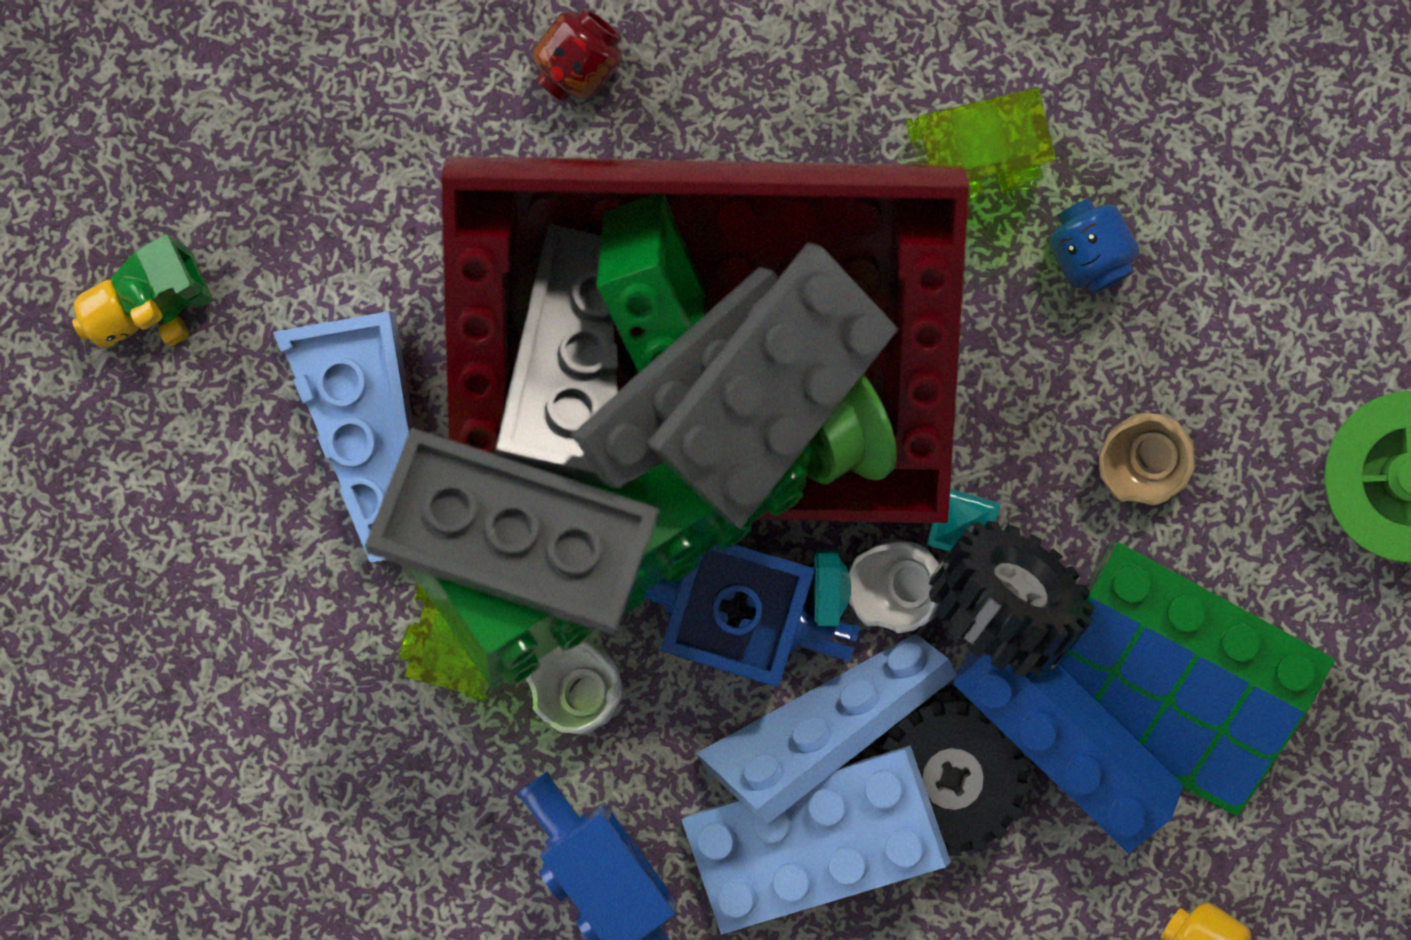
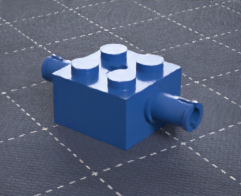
(760, 643)
(598, 868)

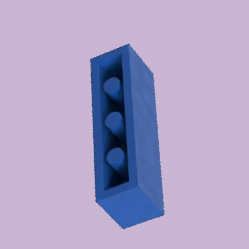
(1076, 746)

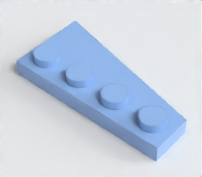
(359, 402)
(814, 735)

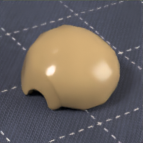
(1163, 448)

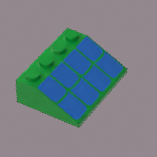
(1193, 675)

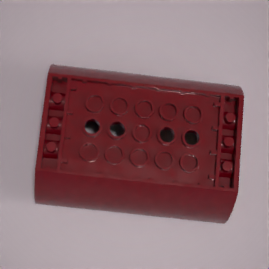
(884, 224)

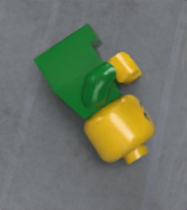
(141, 293)

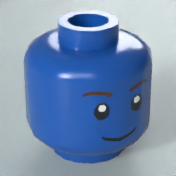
(1093, 246)

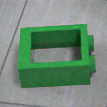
(649, 277)

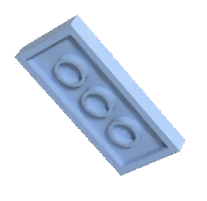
(841, 839)

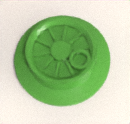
(854, 439)
(1372, 476)

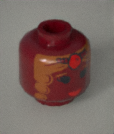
(577, 55)

